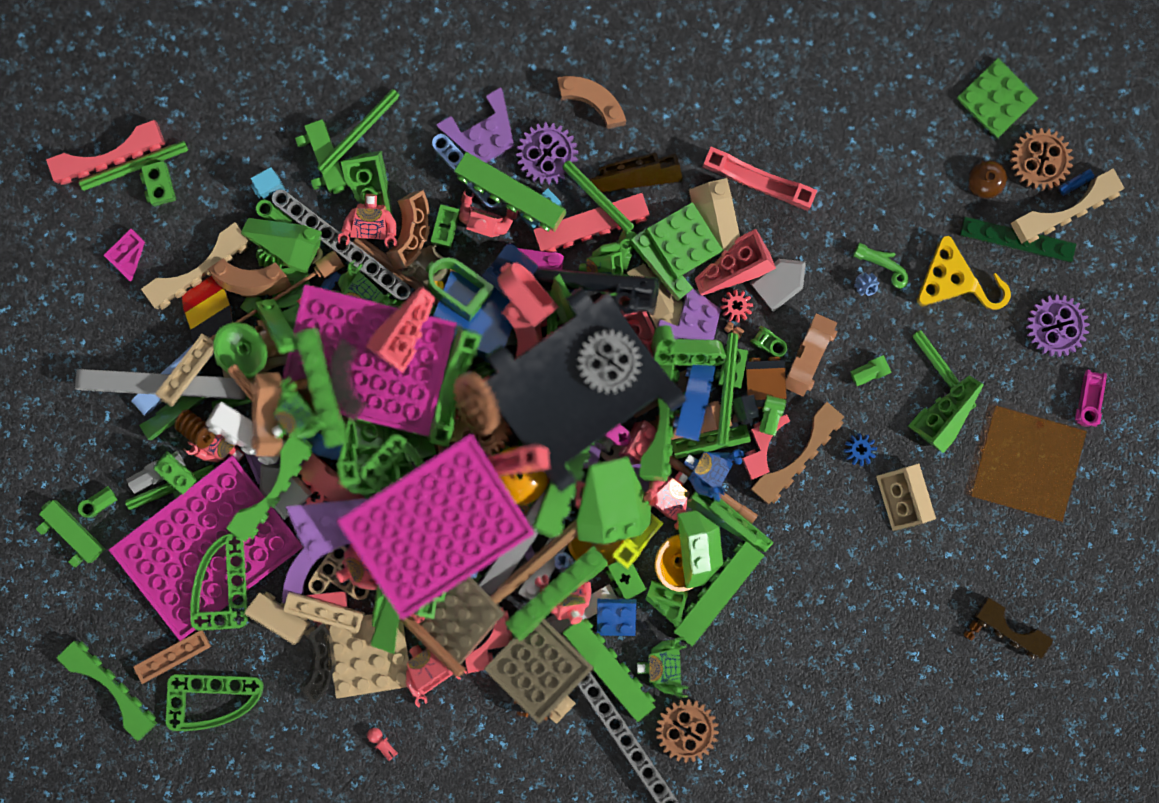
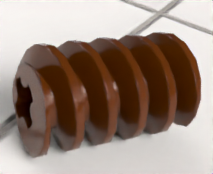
(194, 429)

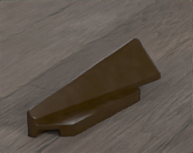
(638, 172)

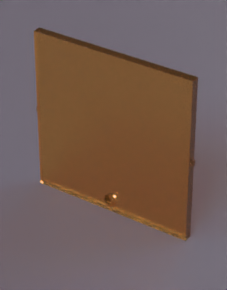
(1028, 463)

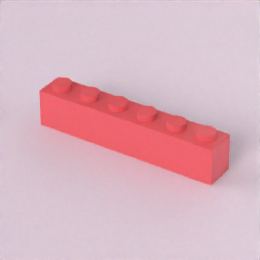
(591, 223)

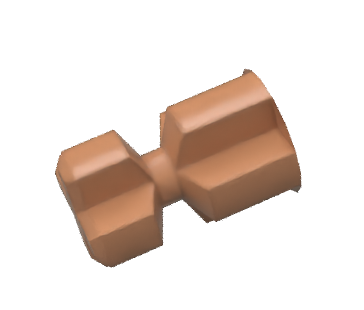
(729, 327)

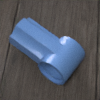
(563, 561)

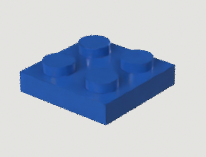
(616, 617)

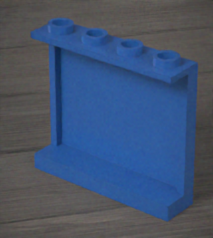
(488, 321)

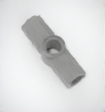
(148, 476)

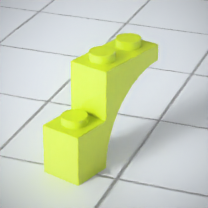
(631, 547)

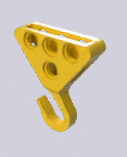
(968, 283)

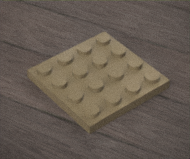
(462, 619)
(539, 670)

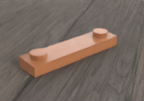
(172, 656)

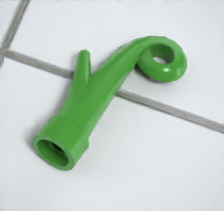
(882, 259)

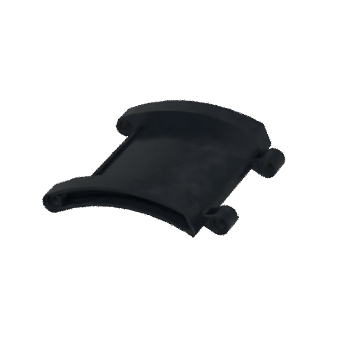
(553, 405)

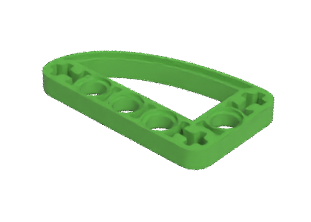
(380, 468)
(240, 570)
(206, 680)

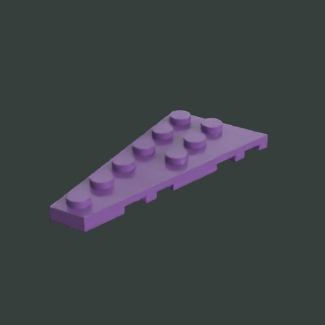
(319, 525)

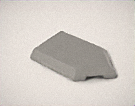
(781, 283)
(295, 494)

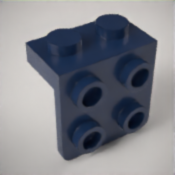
(510, 255)

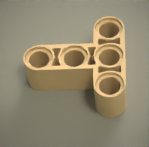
(332, 578)

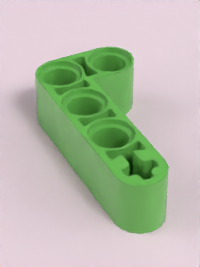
(685, 351)

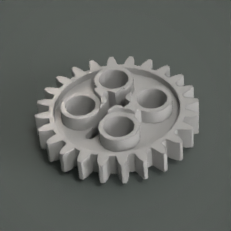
(599, 376)

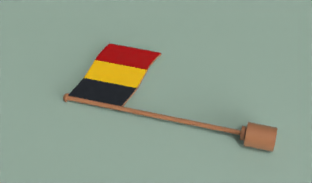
(209, 307)

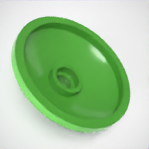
(231, 348)

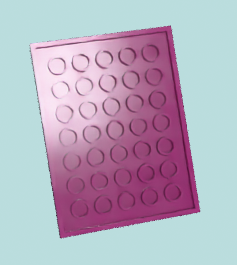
(393, 397)
(436, 527)
(170, 546)

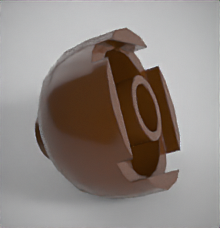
(987, 179)

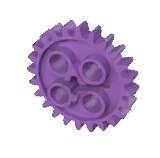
(533, 142)
(1052, 310)

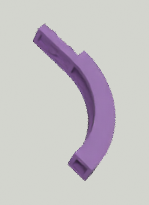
(297, 575)

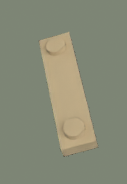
(186, 370)
(323, 612)

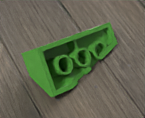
(367, 176)
(290, 242)

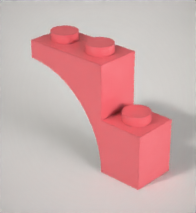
(755, 461)
(500, 637)

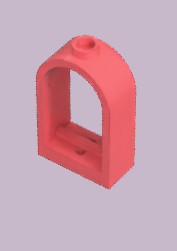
(526, 293)

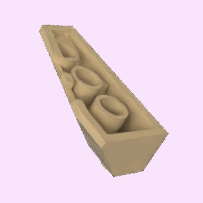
(717, 209)
(667, 306)

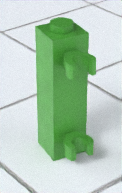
(322, 146)
(72, 531)

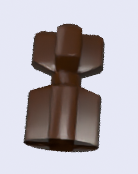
(975, 627)

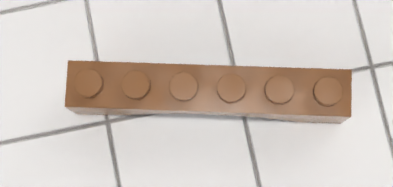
(823, 423)

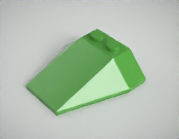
(363, 443)
(612, 504)

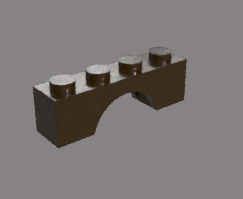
(993, 615)

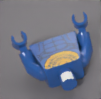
(710, 471)

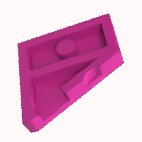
(126, 253)

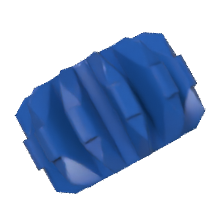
(864, 444)

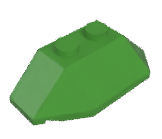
(699, 548)

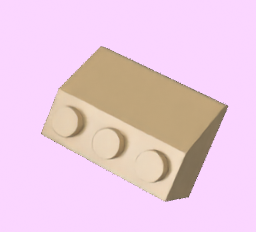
(906, 497)
(271, 615)

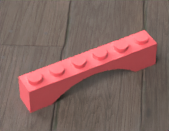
(143, 138)
(772, 185)
(520, 461)

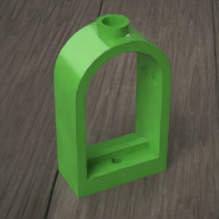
(478, 300)

